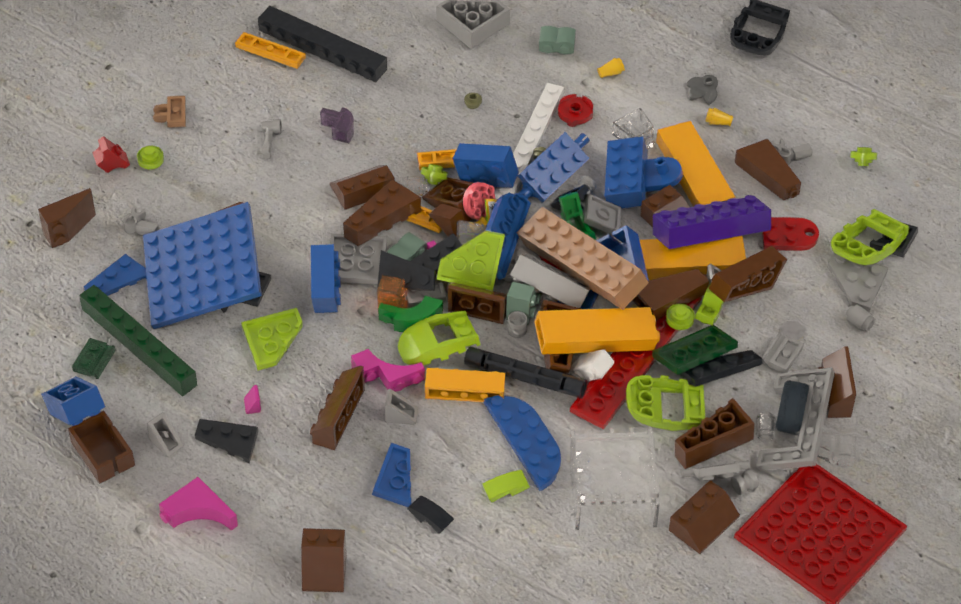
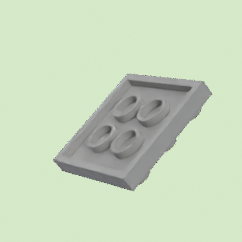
(360, 262)

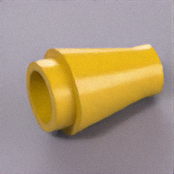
(611, 68)
(718, 117)

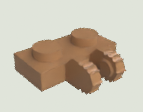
(173, 112)

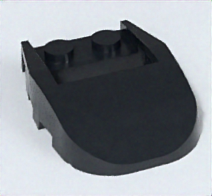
(751, 41)

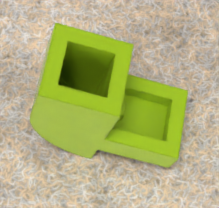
(710, 308)

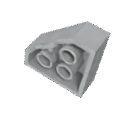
(472, 19)

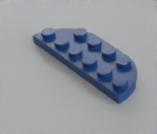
(508, 218)
(527, 438)

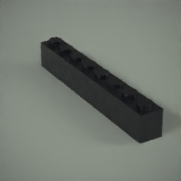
(322, 43)

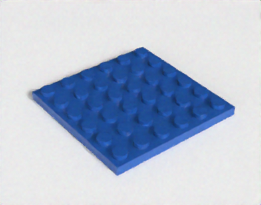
(201, 265)

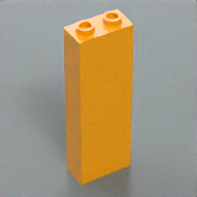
(701, 176)
(665, 262)
(596, 330)

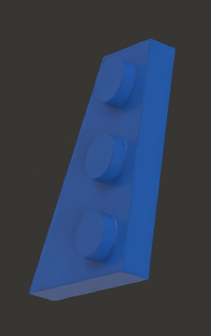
(118, 275)
(394, 477)

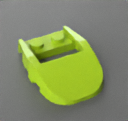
(857, 252)
(420, 344)
(645, 402)

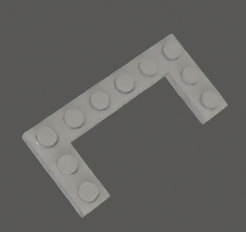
(813, 421)

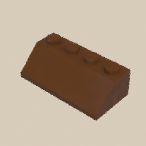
(338, 408)

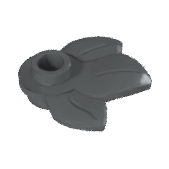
(701, 89)

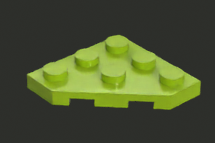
(474, 262)
(271, 336)

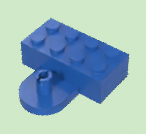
(633, 174)

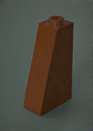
(768, 168)
(672, 290)

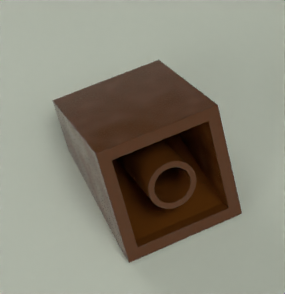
(323, 560)

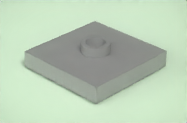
(602, 214)

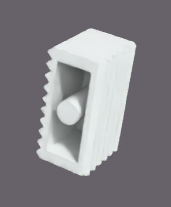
(592, 365)

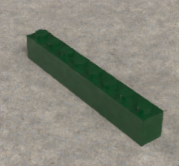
(138, 340)

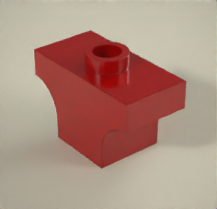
(110, 156)

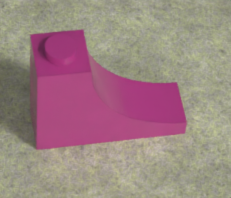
(196, 502)

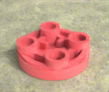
(474, 199)

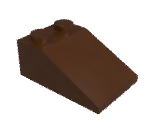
(450, 193)
(665, 199)
(66, 217)

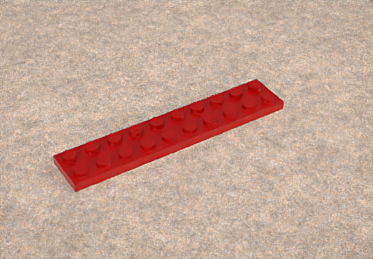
(608, 394)

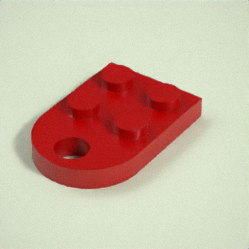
(790, 235)

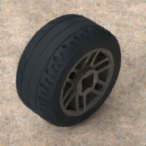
(792, 407)

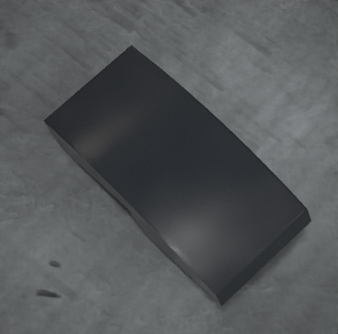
(432, 513)

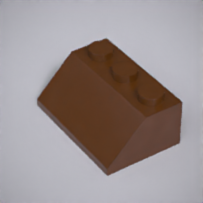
(361, 186)
(477, 302)
(843, 386)
(704, 517)

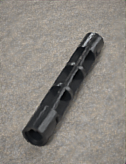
(526, 372)

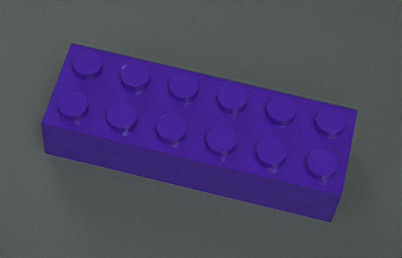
(711, 222)

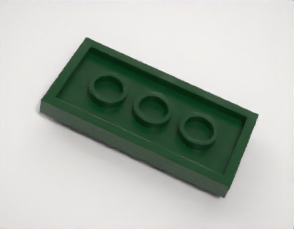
(695, 349)

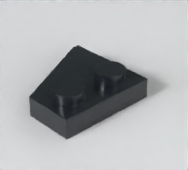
(902, 248)

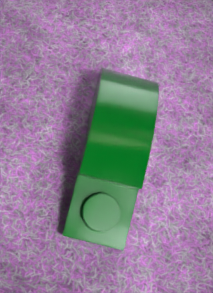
(573, 213)
(406, 317)

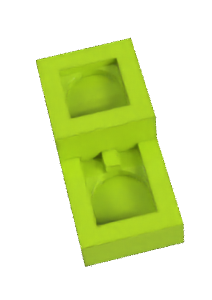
(500, 486)

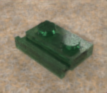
(93, 358)

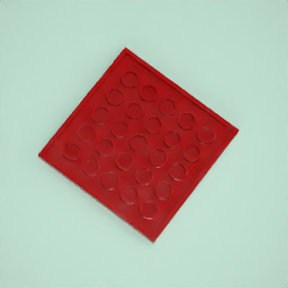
(820, 533)

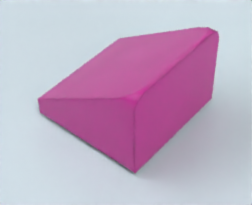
(252, 401)

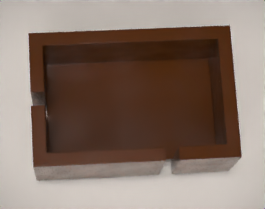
(101, 447)

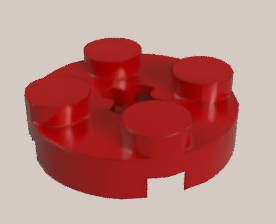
(573, 117)

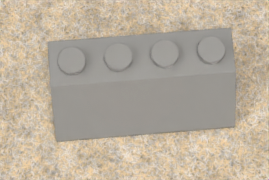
(549, 280)

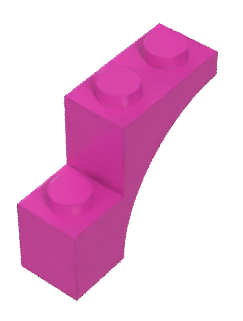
(393, 376)

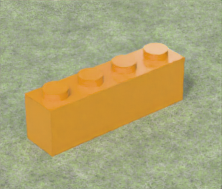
(463, 384)

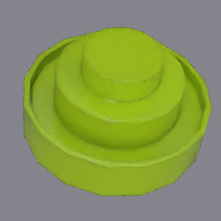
(863, 156)
(150, 157)
(434, 174)
(680, 316)

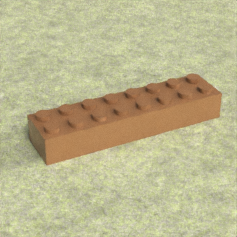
(583, 258)

